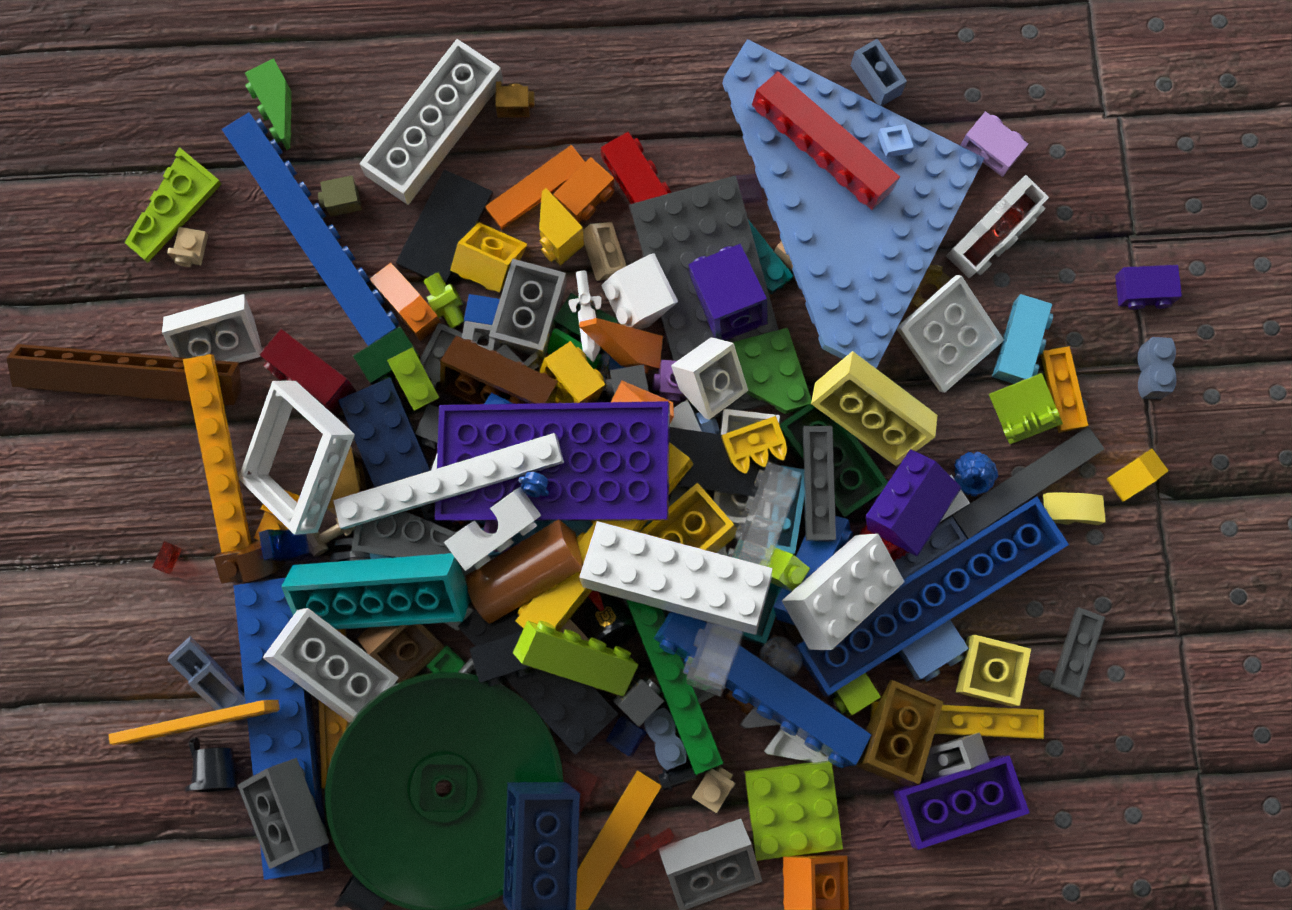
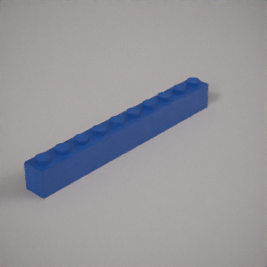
(309, 229)

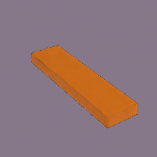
(528, 191)

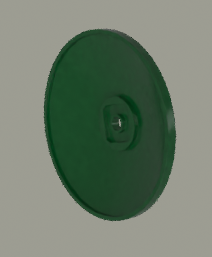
(383, 779)

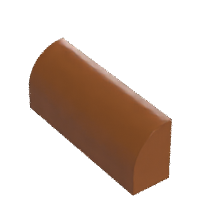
(524, 571)

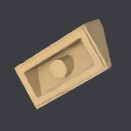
(603, 250)

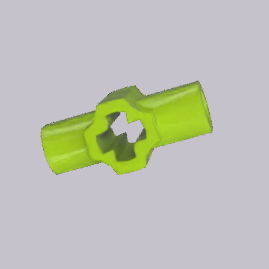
(444, 300)

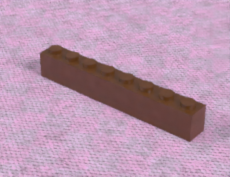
(111, 373)

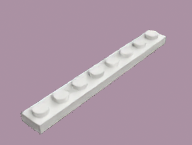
(448, 481)

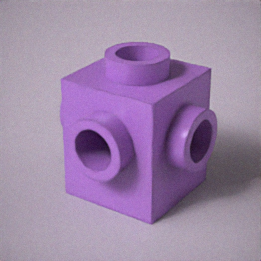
(666, 383)

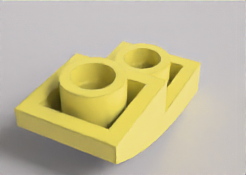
(1075, 507)

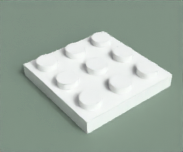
(950, 333)

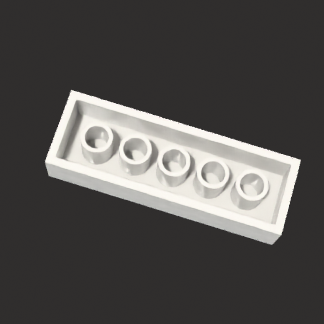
(432, 122)
(676, 577)

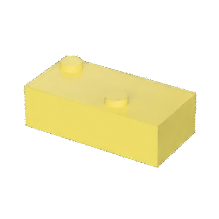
(874, 408)

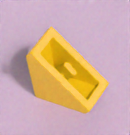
(1137, 475)

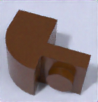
(245, 564)

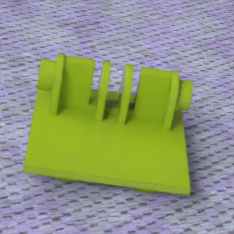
(1025, 408)

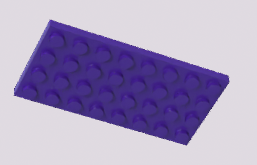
(609, 451)

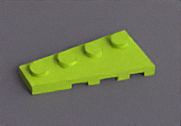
(178, 197)

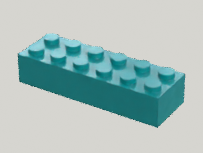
(380, 591)

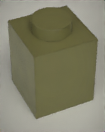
(339, 196)

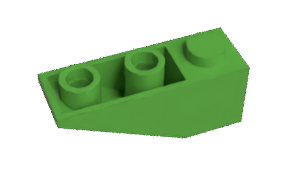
(275, 98)

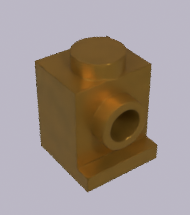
(513, 100)

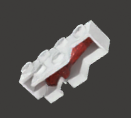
(999, 228)

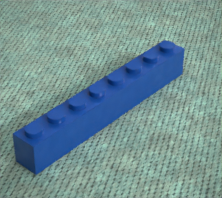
(775, 696)

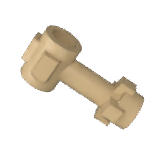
(318, 541)

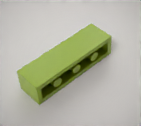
(575, 658)

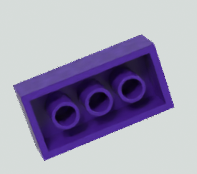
(961, 802)

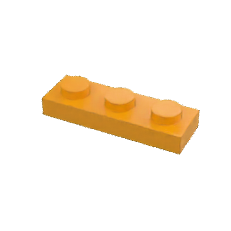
(1064, 388)

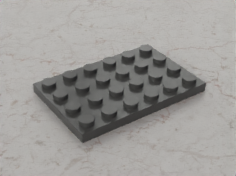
(687, 227)

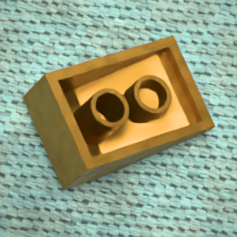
(901, 734)

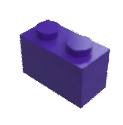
(1148, 286)

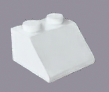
(639, 293)
(711, 376)

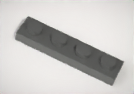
(819, 483)

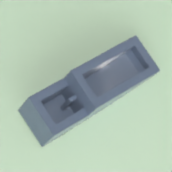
(206, 676)

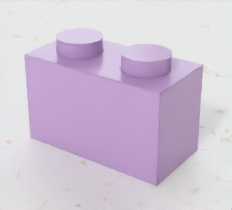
(994, 143)

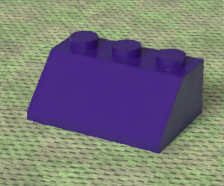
(912, 503)

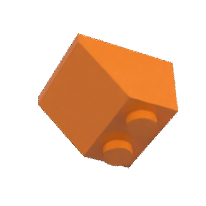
(815, 882)

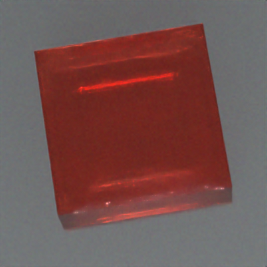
(167, 557)

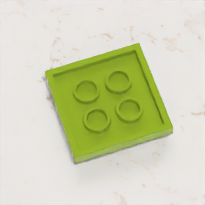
(793, 810)

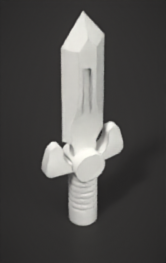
(589, 346)

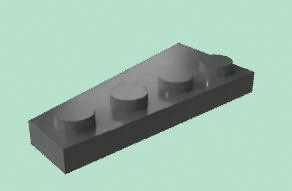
(401, 536)

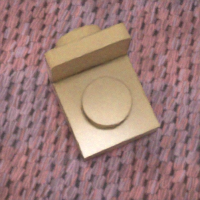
(188, 247)
(714, 788)

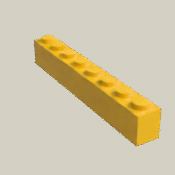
(563, 599)

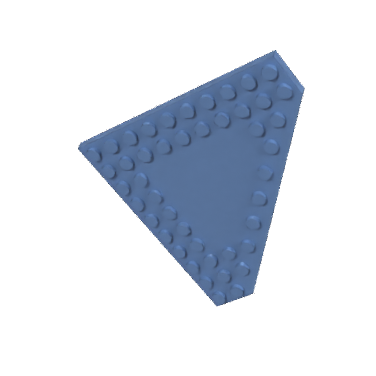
(849, 259)

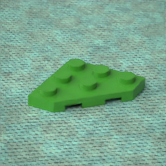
(773, 370)

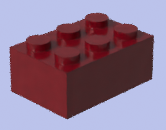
(294, 362)

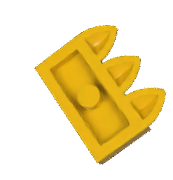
(755, 442)

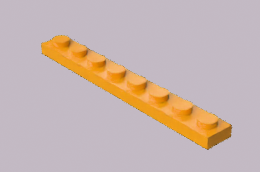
(217, 452)

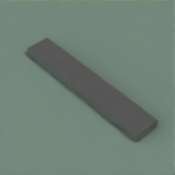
(1028, 482)

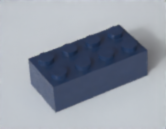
(384, 433)

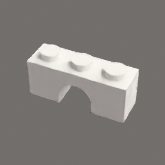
(514, 515)

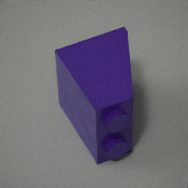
(729, 292)

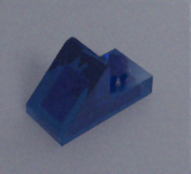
(283, 545)

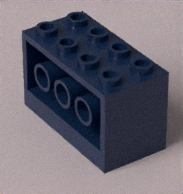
(541, 846)

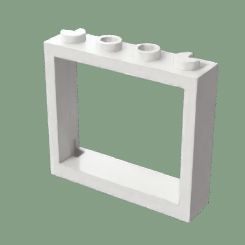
(325, 469)

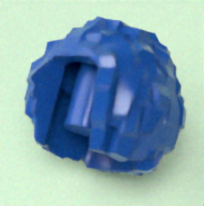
(975, 473)

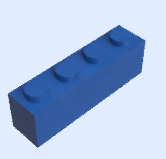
(814, 555)

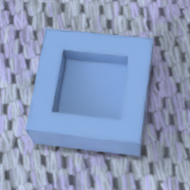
(895, 140)
(706, 425)

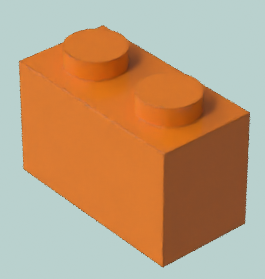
(585, 190)

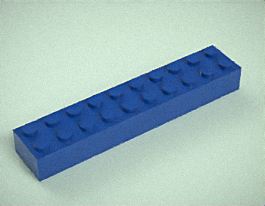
(939, 594)
(290, 731)

